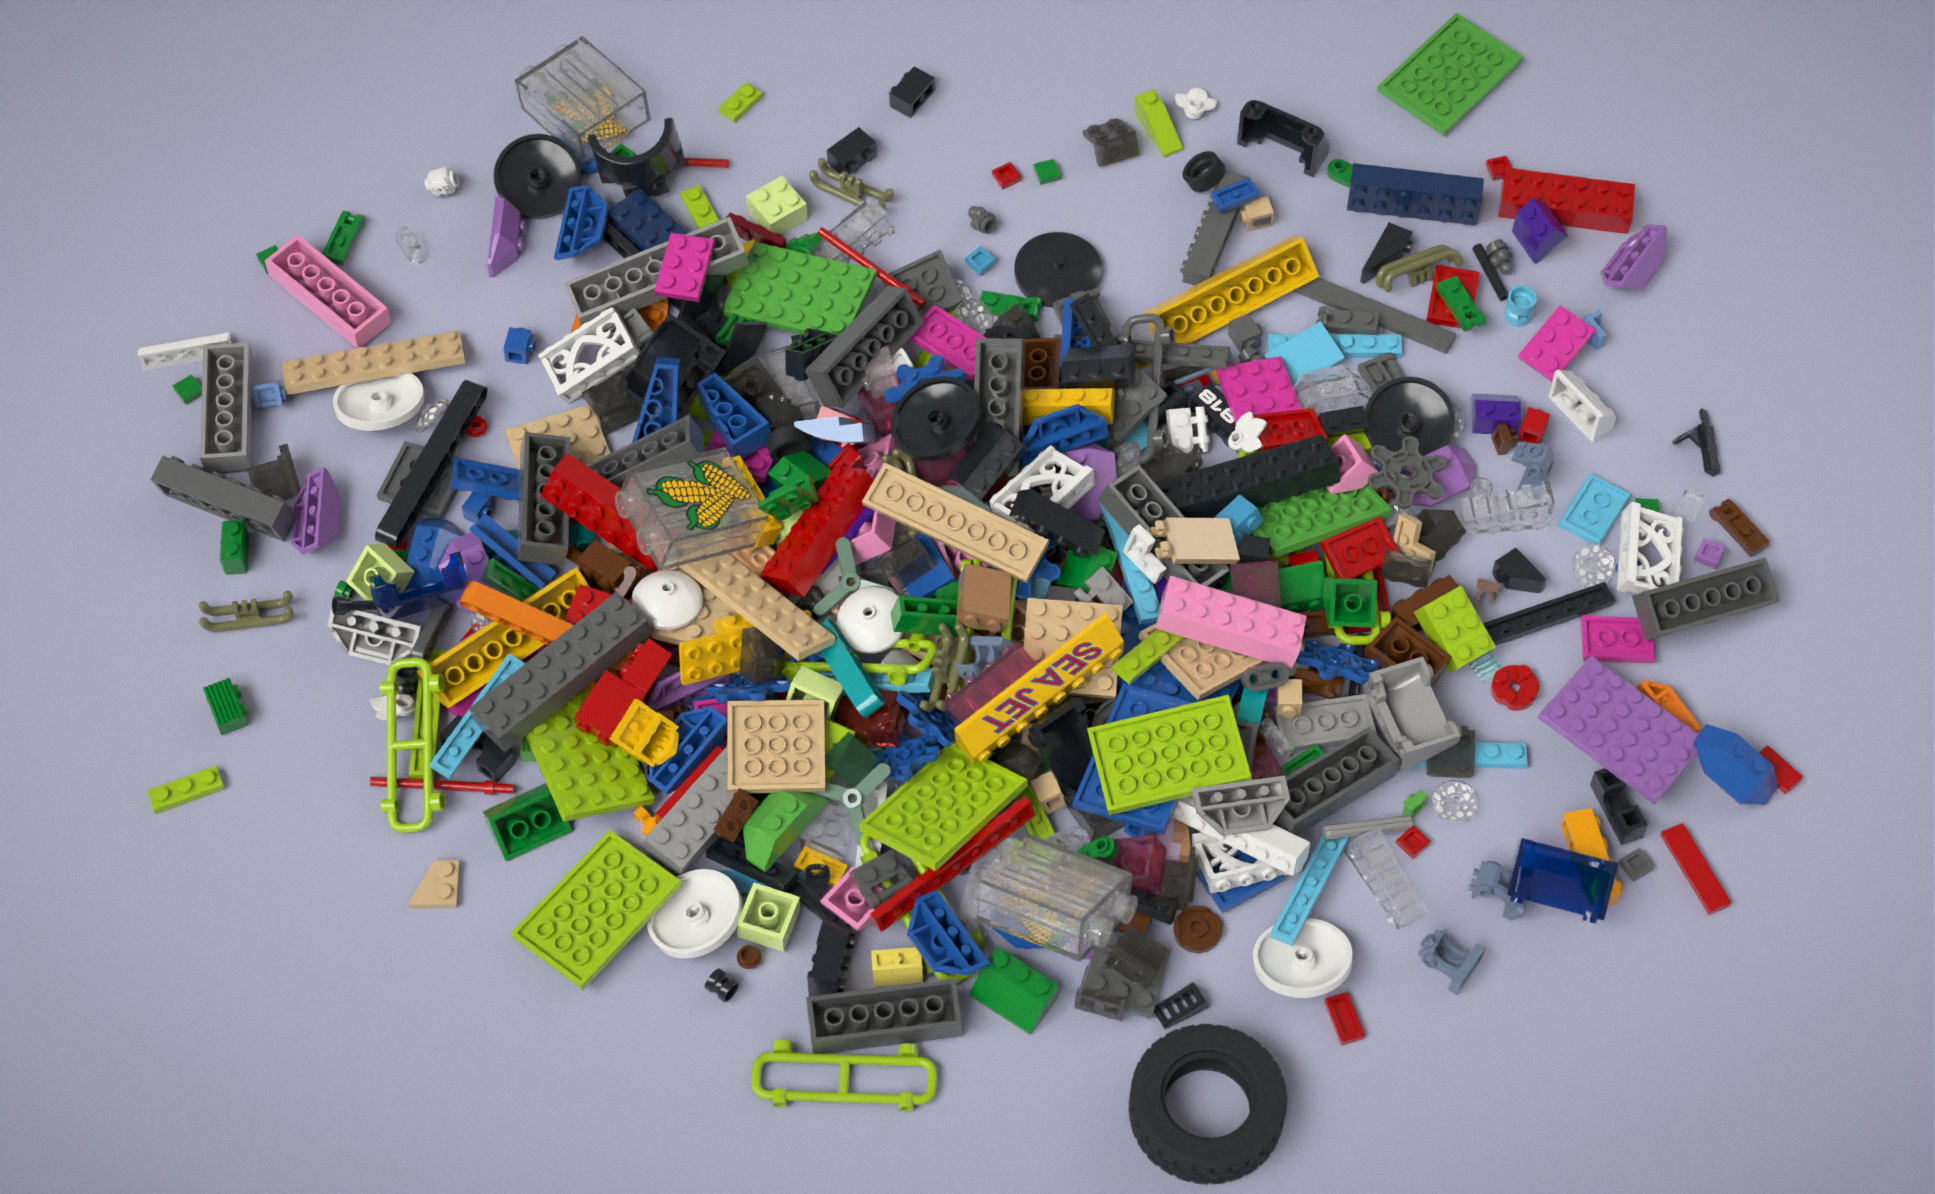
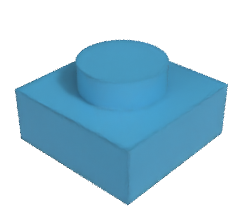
(980, 260)

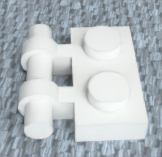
(1180, 428)

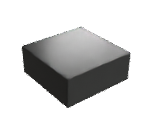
(1636, 864)

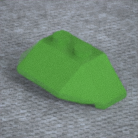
(778, 824)

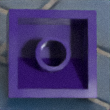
(1537, 229)
(1495, 409)

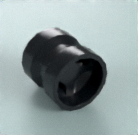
(407, 680)
(722, 985)

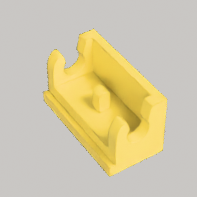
(896, 966)

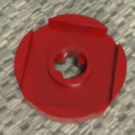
(1517, 675)

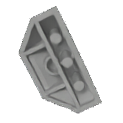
(373, 637)
(1242, 805)

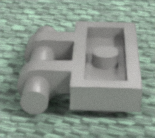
(1105, 589)

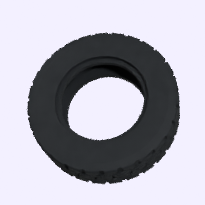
(1217, 1050)

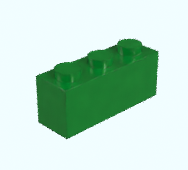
(923, 615)

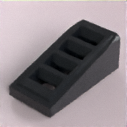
(1192, 1009)

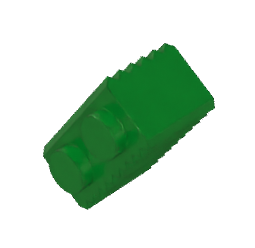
(234, 547)
(225, 705)

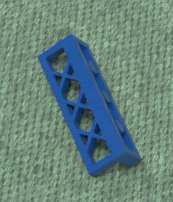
(1069, 332)
(506, 547)

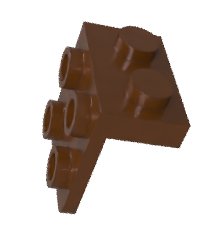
(1316, 686)

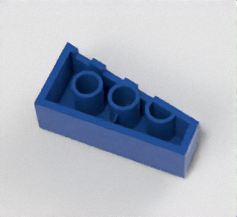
(661, 399)
(733, 418)

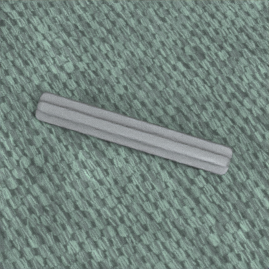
(1361, 827)

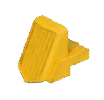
(646, 735)

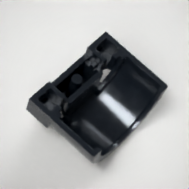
(643, 170)
(674, 340)

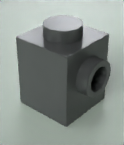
(1244, 332)

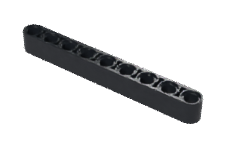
(431, 464)

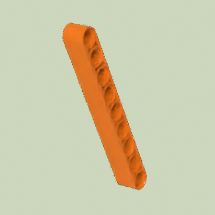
(520, 616)

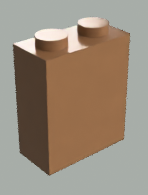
(983, 598)

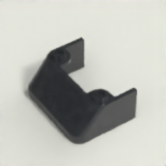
(706, 319)

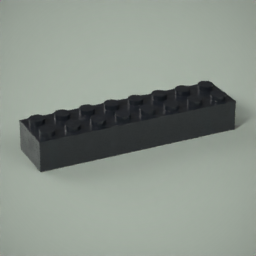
(1256, 477)

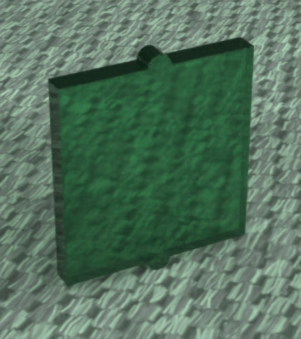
(850, 760)

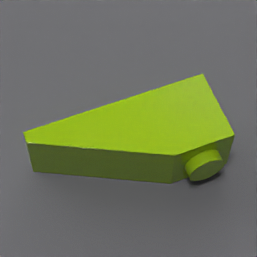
(1157, 123)

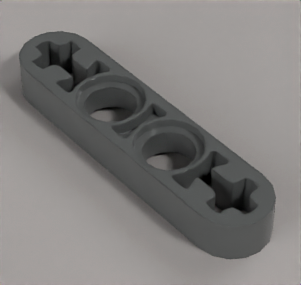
(432, 631)

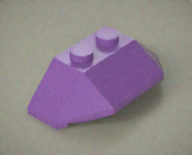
(505, 236)
(1636, 258)
(1104, 468)
(1454, 478)
(316, 512)
(473, 558)
(669, 690)

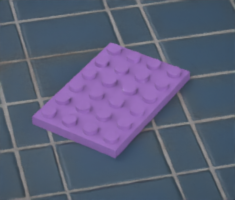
(1621, 729)

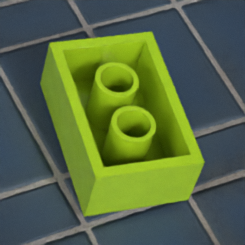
(1455, 628)

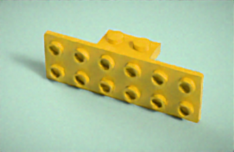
(715, 653)

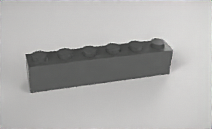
(1210, 237)

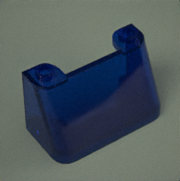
(397, 604)
(1561, 879)

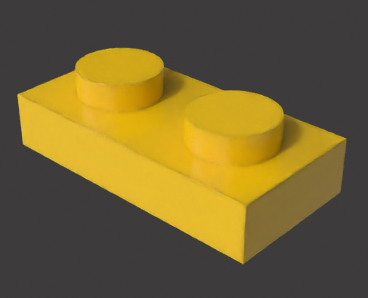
(809, 856)

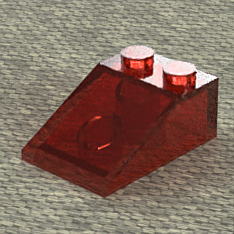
(880, 728)

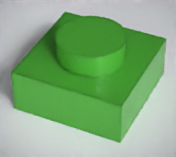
(1414, 804)

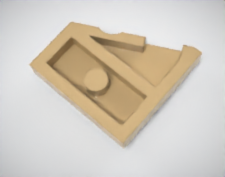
(438, 886)

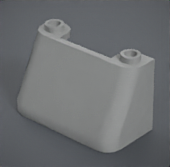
(1410, 712)

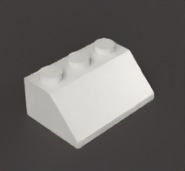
(1581, 405)

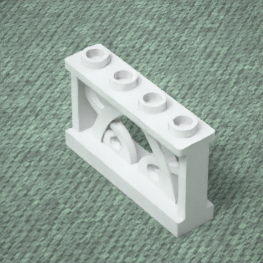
(571, 347)
(1038, 473)
(1669, 548)
(1237, 873)

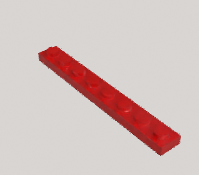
(975, 848)

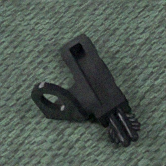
(1704, 438)
(811, 890)

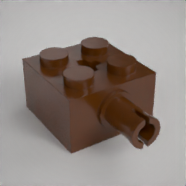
(599, 566)

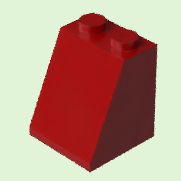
(606, 707)

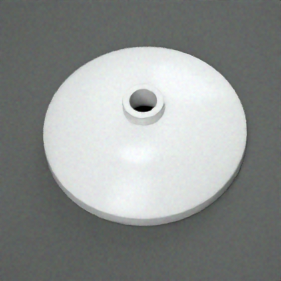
(668, 608)
(871, 632)

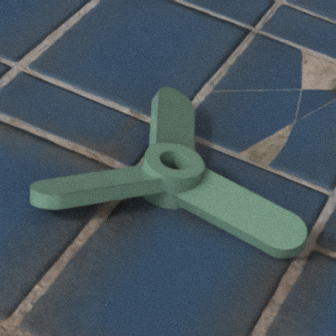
(848, 572)
(861, 790)

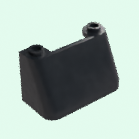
(1262, 120)
(1064, 744)

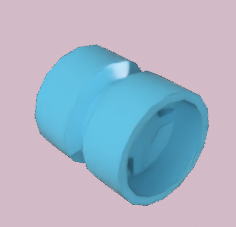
(1520, 306)

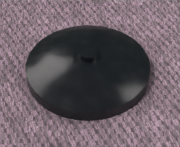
(537, 175)
(1056, 266)
(1409, 409)
(936, 418)

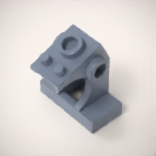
(1538, 462)
(987, 650)
(1487, 884)
(1465, 962)

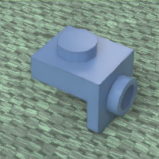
(1598, 338)
(269, 394)

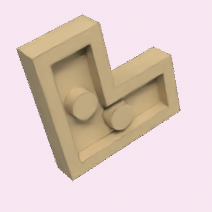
(1407, 538)

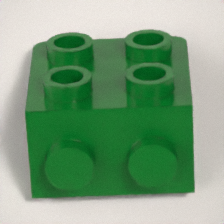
(790, 498)

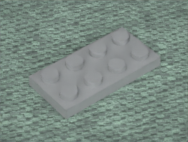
(1327, 722)

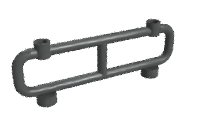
(1163, 336)

